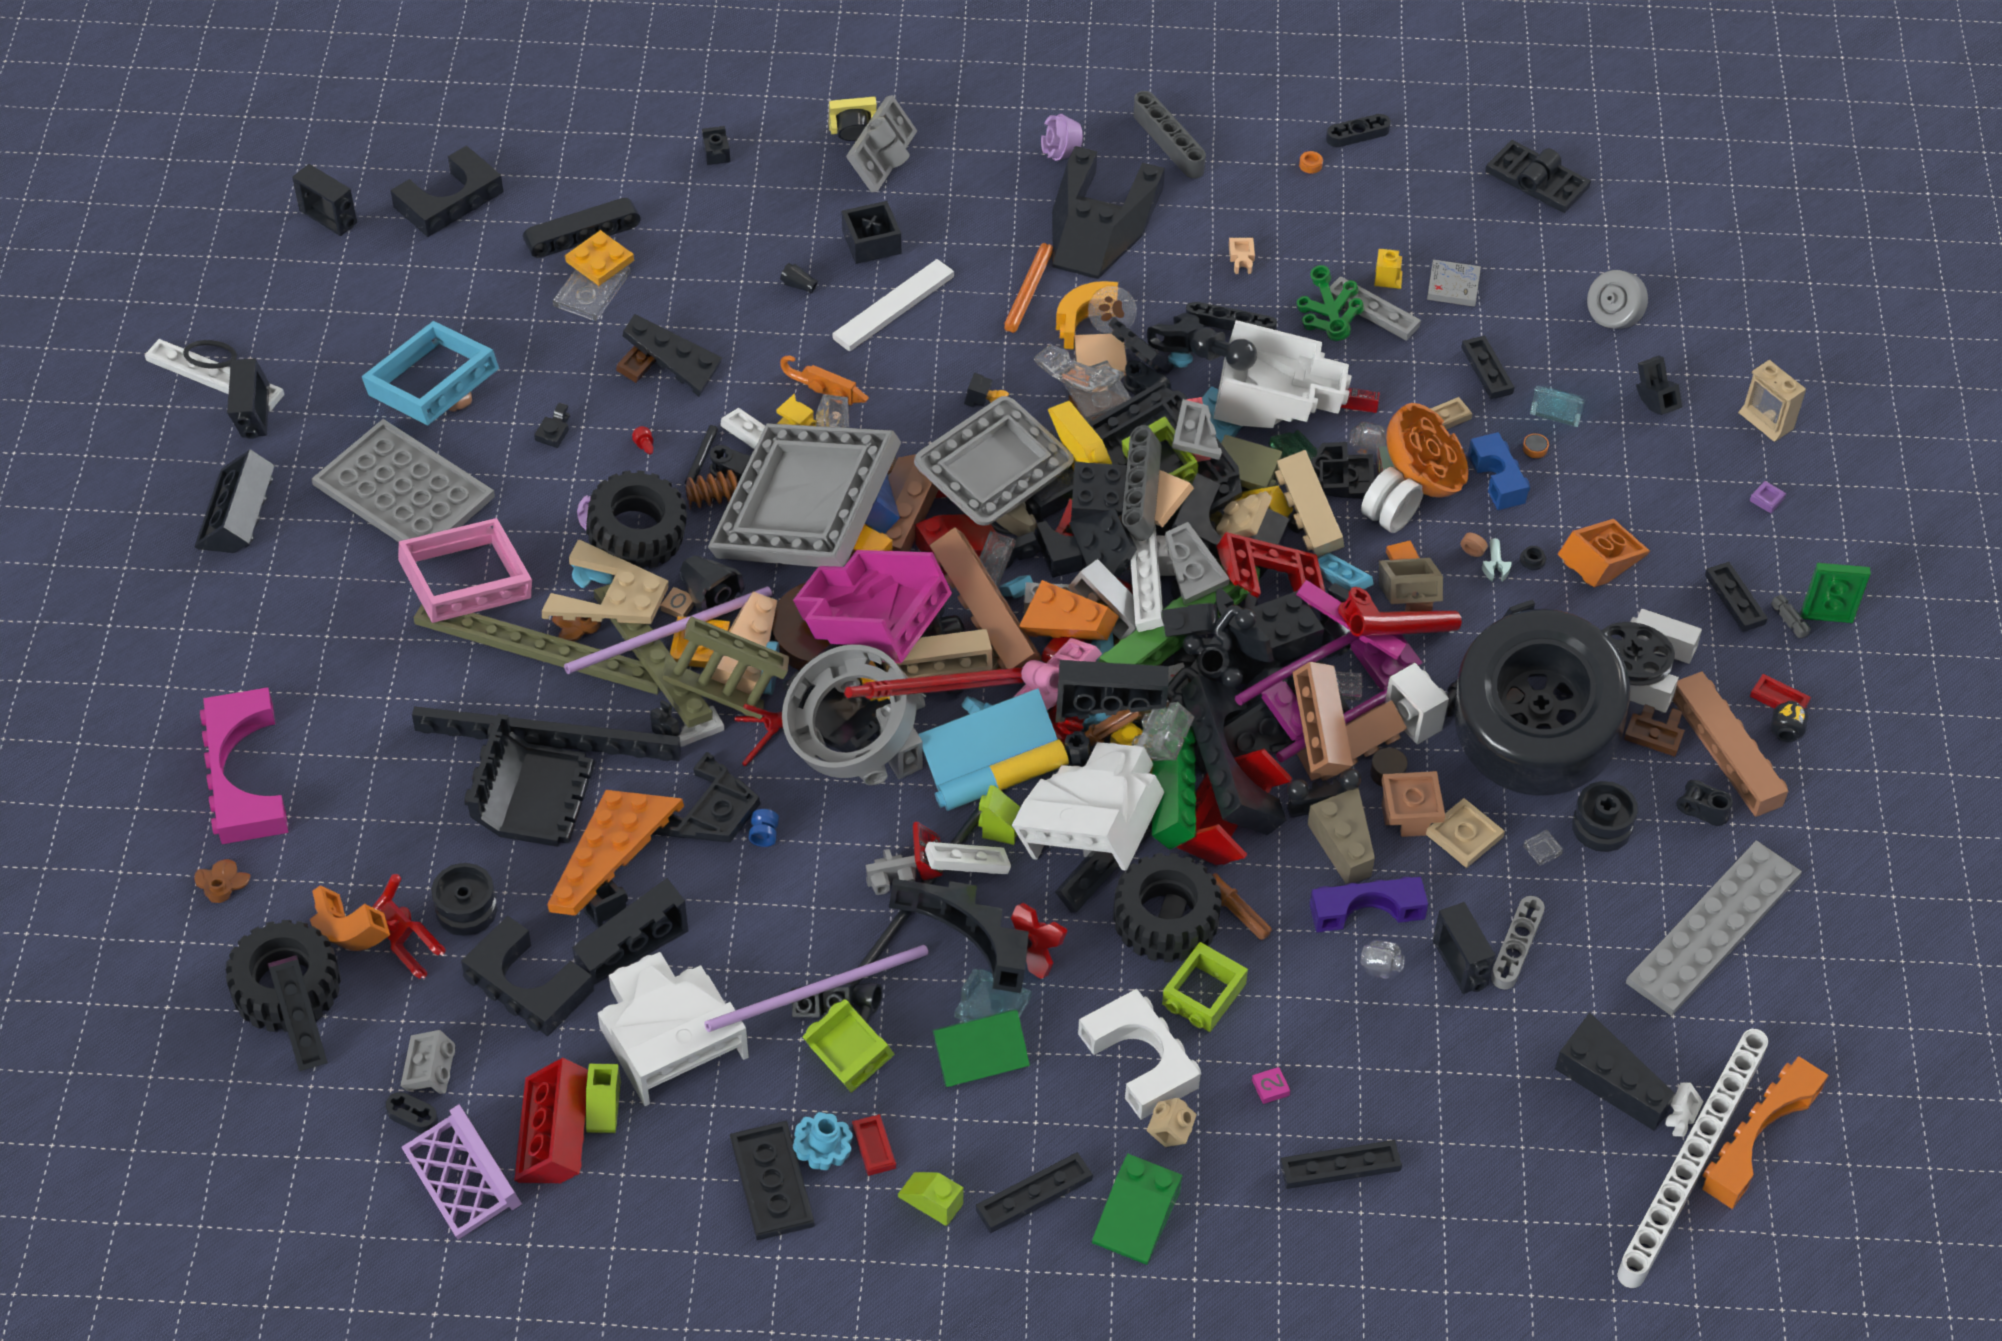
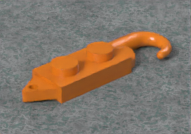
(824, 381)

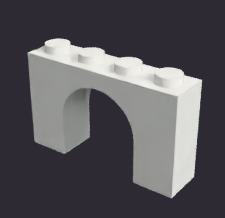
(1684, 641)
(1134, 1019)

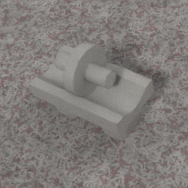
(889, 868)

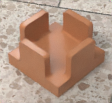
(1412, 801)

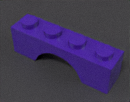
(1400, 897)

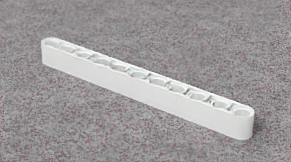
(1690, 1166)

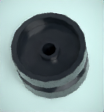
(1604, 816)
(464, 899)

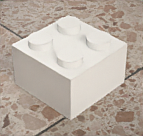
(1418, 702)

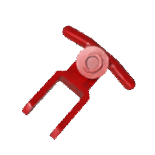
(401, 927)

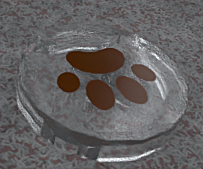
(1111, 303)

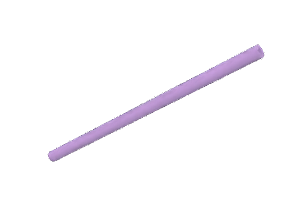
(659, 633)
(815, 988)

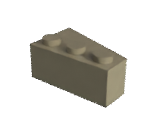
(1344, 835)

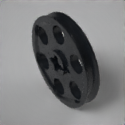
(1643, 650)

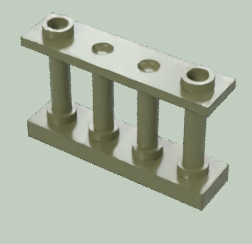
(731, 645)

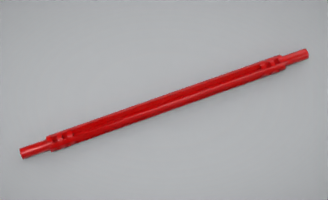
(936, 683)

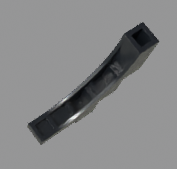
(981, 924)

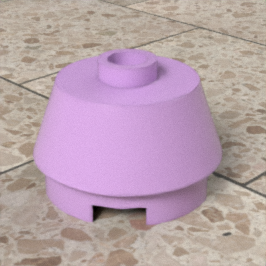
(1061, 137)

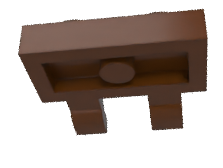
(1655, 734)

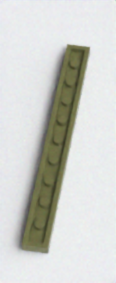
(540, 647)

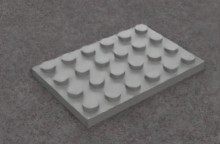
(402, 485)

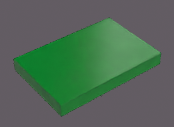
(1835, 592)
(981, 1047)

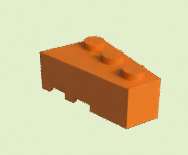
(1066, 614)

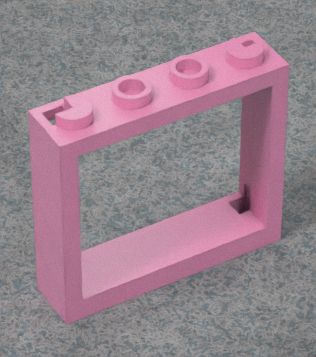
(469, 599)

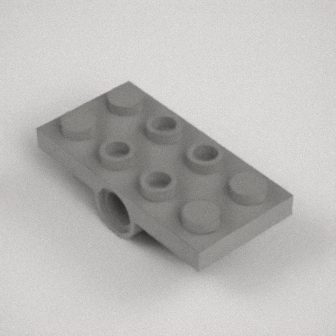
(882, 144)

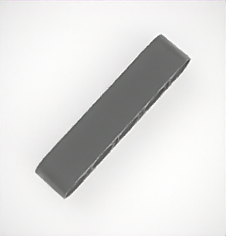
(1169, 134)
(1141, 483)

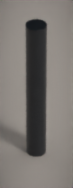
(702, 452)

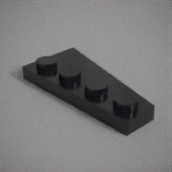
(683, 358)

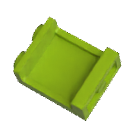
(847, 1045)

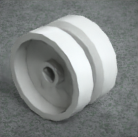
(1392, 500)

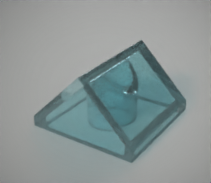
(1558, 405)

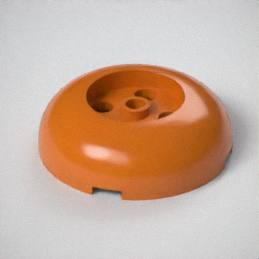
(1426, 451)

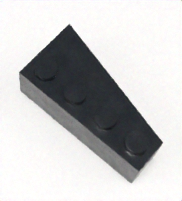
(1109, 688)
(633, 932)
(1614, 1073)

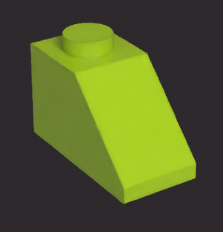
(933, 1195)

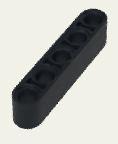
(578, 227)

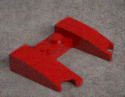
(1242, 554)

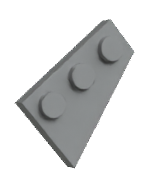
(1193, 564)

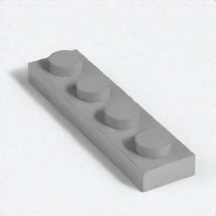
(1380, 311)

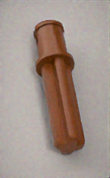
(1099, 732)
(1242, 910)

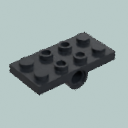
(1538, 175)

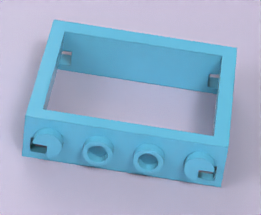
(446, 392)

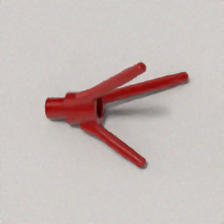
(772, 722)

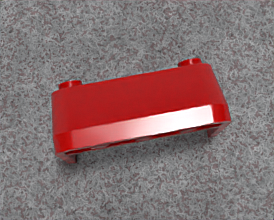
(1213, 834)

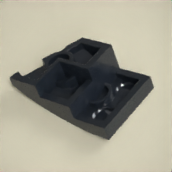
(1343, 473)

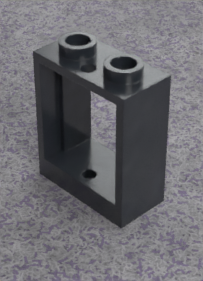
(336, 214)
(248, 398)
(1463, 948)

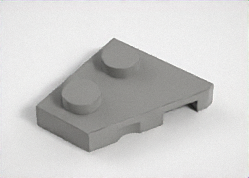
(1195, 431)

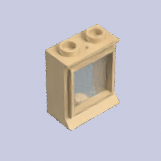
(1773, 401)

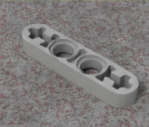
(1518, 942)

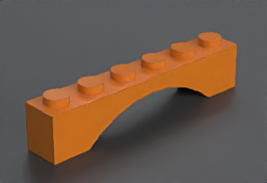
(1794, 1092)

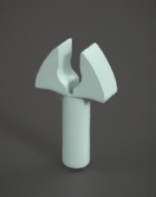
(1496, 562)

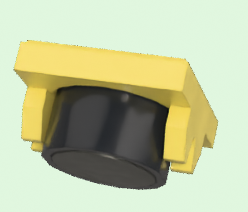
(850, 116)

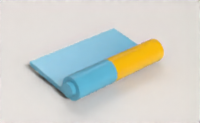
(992, 748)

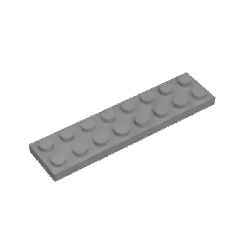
(1713, 928)

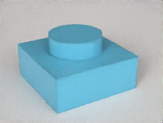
(1015, 587)

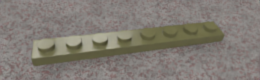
(653, 656)

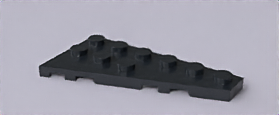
(1256, 730)

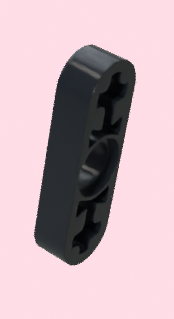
(1343, 134)

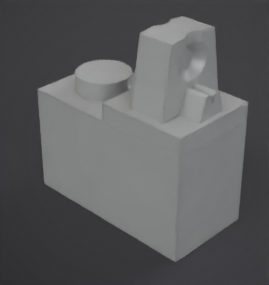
(910, 756)

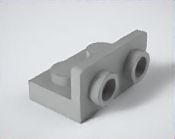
(428, 1062)

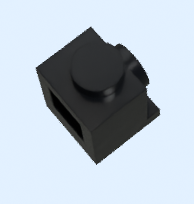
(715, 145)
(607, 903)

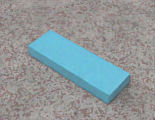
(1342, 573)

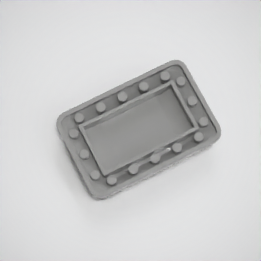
(994, 460)

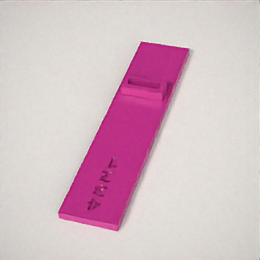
(1329, 606)

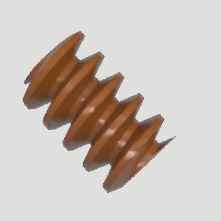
(711, 488)

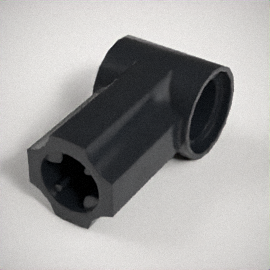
(1078, 749)

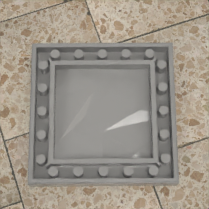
(805, 495)

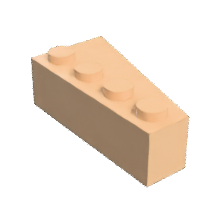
(754, 624)

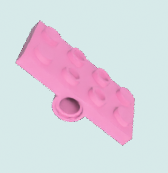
(1045, 675)

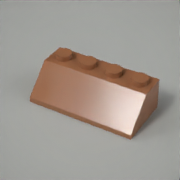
(913, 499)

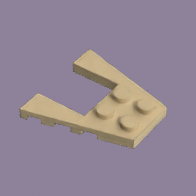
(630, 598)

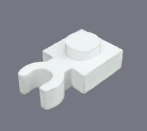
(1686, 1108)

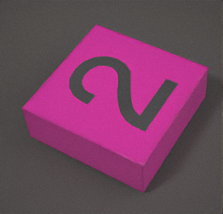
(1271, 1085)

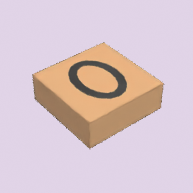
(677, 603)

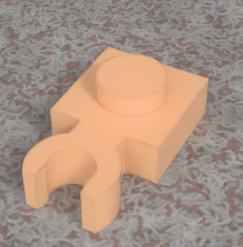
(1242, 253)

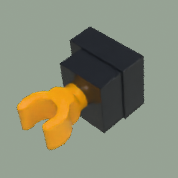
(980, 391)

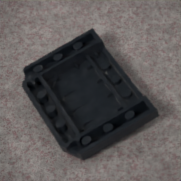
(1148, 408)

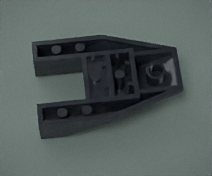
(1095, 233)

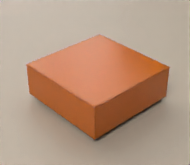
(1401, 550)

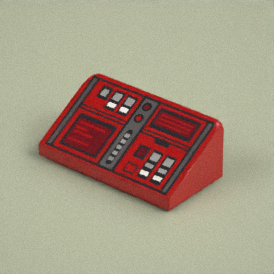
(1362, 400)
(921, 837)

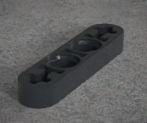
(1225, 317)

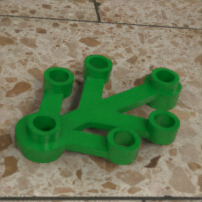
(1337, 328)

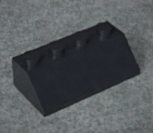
(235, 504)

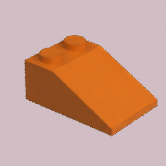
(1601, 552)

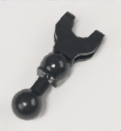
(1190, 336)

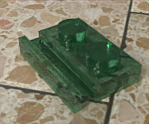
(1292, 444)

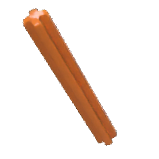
(1028, 287)

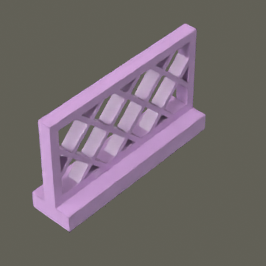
(485, 1165)

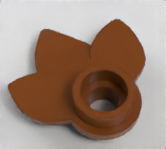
(574, 629)
(221, 880)

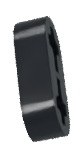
(414, 1108)

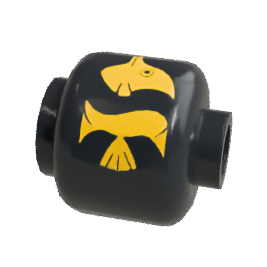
(1789, 721)

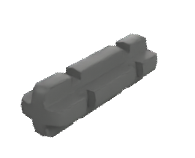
(1790, 616)

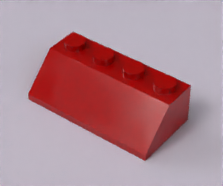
(552, 1124)

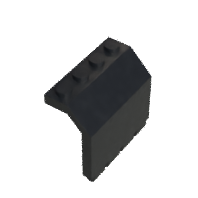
(843, 720)
(527, 788)

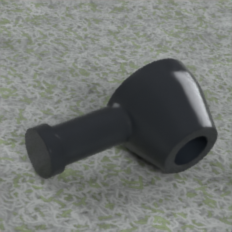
(868, 997)

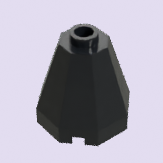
(710, 582)

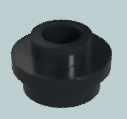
(1533, 558)

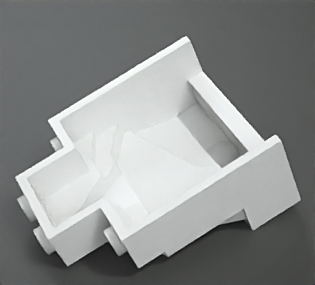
(1283, 383)
(1093, 805)
(661, 1021)

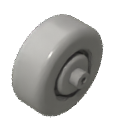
(1617, 299)

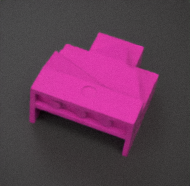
(875, 600)

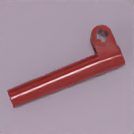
(1366, 620)

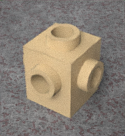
(1171, 1122)

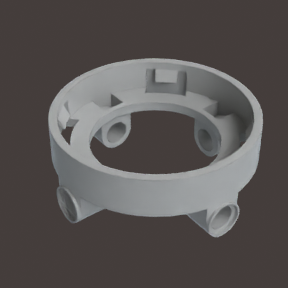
(841, 669)

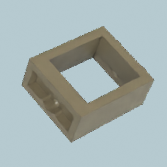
(1404, 576)

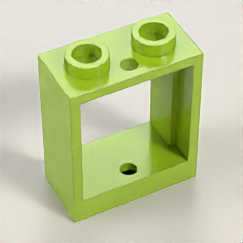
(1164, 430)
(1215, 965)

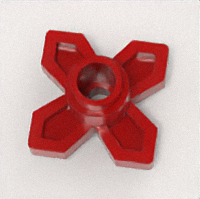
(1040, 938)

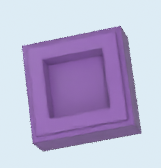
(1767, 497)

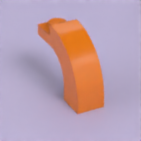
(352, 932)

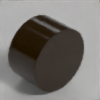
(1387, 762)

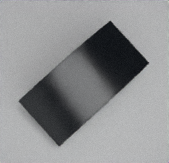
(821, 1003)

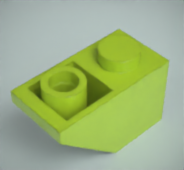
(998, 816)
(602, 1098)

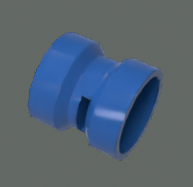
(764, 826)

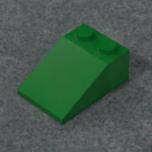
(1137, 1209)

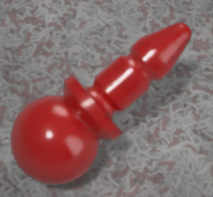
(643, 439)

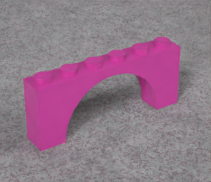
(238, 813)

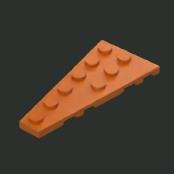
(611, 839)

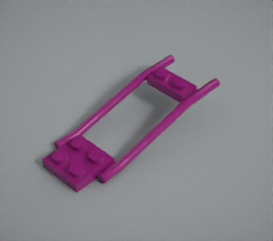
(1285, 704)

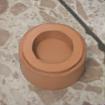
(1473, 544)

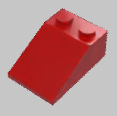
(935, 527)

